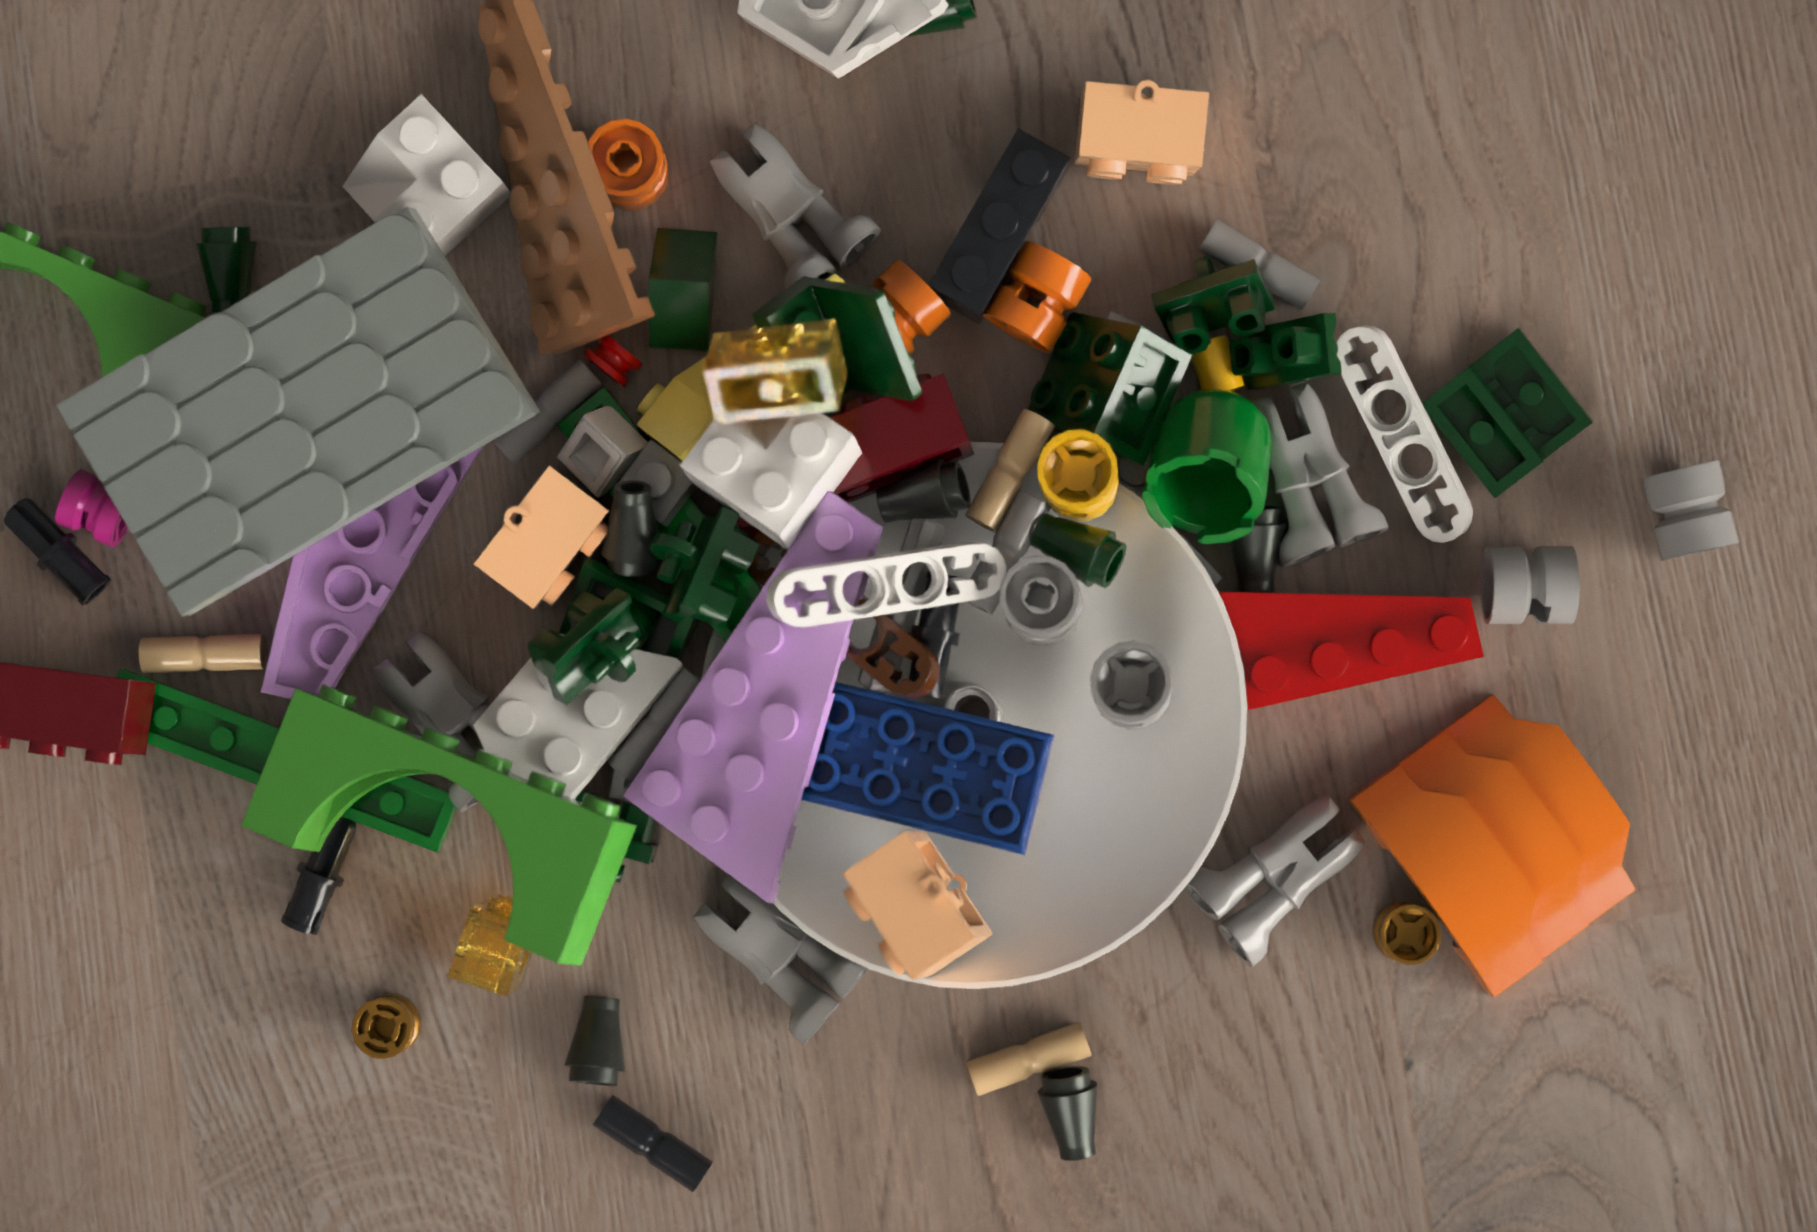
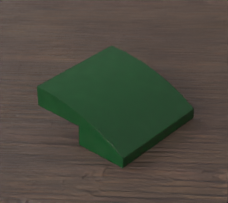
(1507, 412)

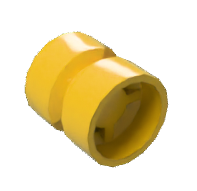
(1078, 475)

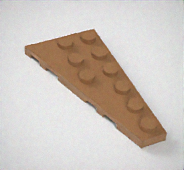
(557, 194)

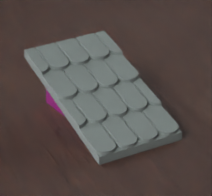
(297, 410)

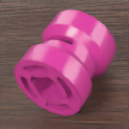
(90, 507)

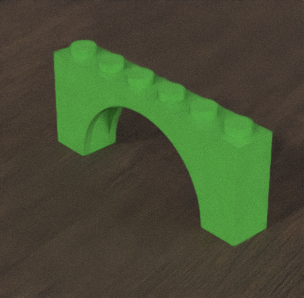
(117, 309)
(557, 847)

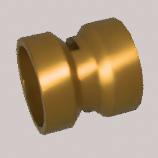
(1414, 940)
(397, 1021)

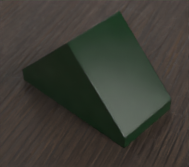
(682, 289)

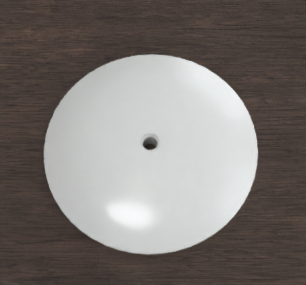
(1118, 807)

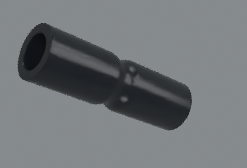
(646, 1139)

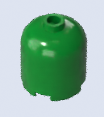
(1210, 466)

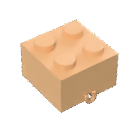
(1141, 132)
(555, 527)
(912, 907)

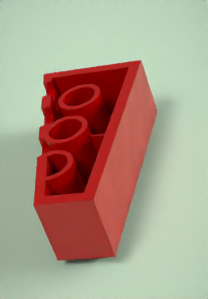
(1337, 641)

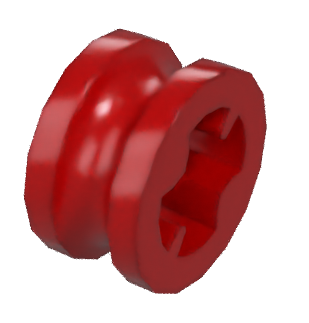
(613, 360)

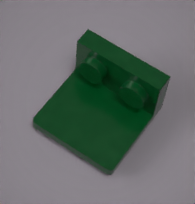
(866, 329)
(1110, 383)

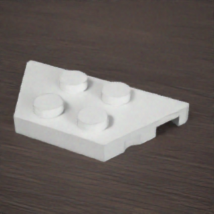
(839, 32)
(572, 738)

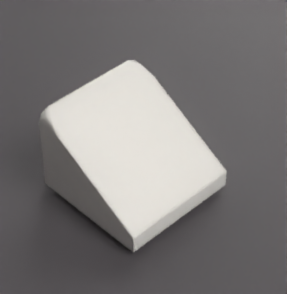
(601, 449)

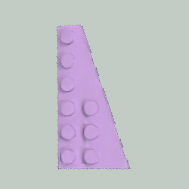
(346, 582)
(755, 722)

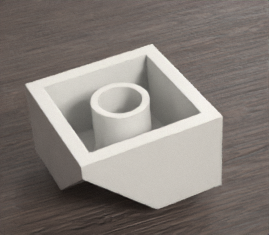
(428, 168)
(772, 469)

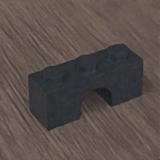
(999, 225)

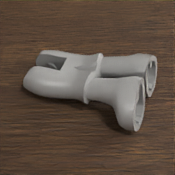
(780, 198)
(1305, 464)
(438, 701)
(1286, 868)
(768, 945)

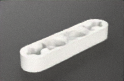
(1394, 438)
(887, 589)

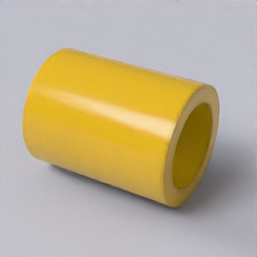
(1215, 368)

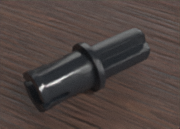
(56, 551)
(319, 879)

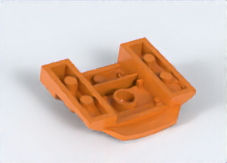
(1501, 838)

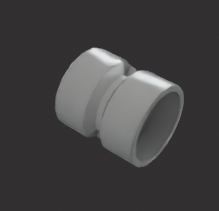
(1690, 510)
(1529, 585)
(1041, 600)
(1131, 685)

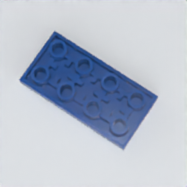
(930, 768)

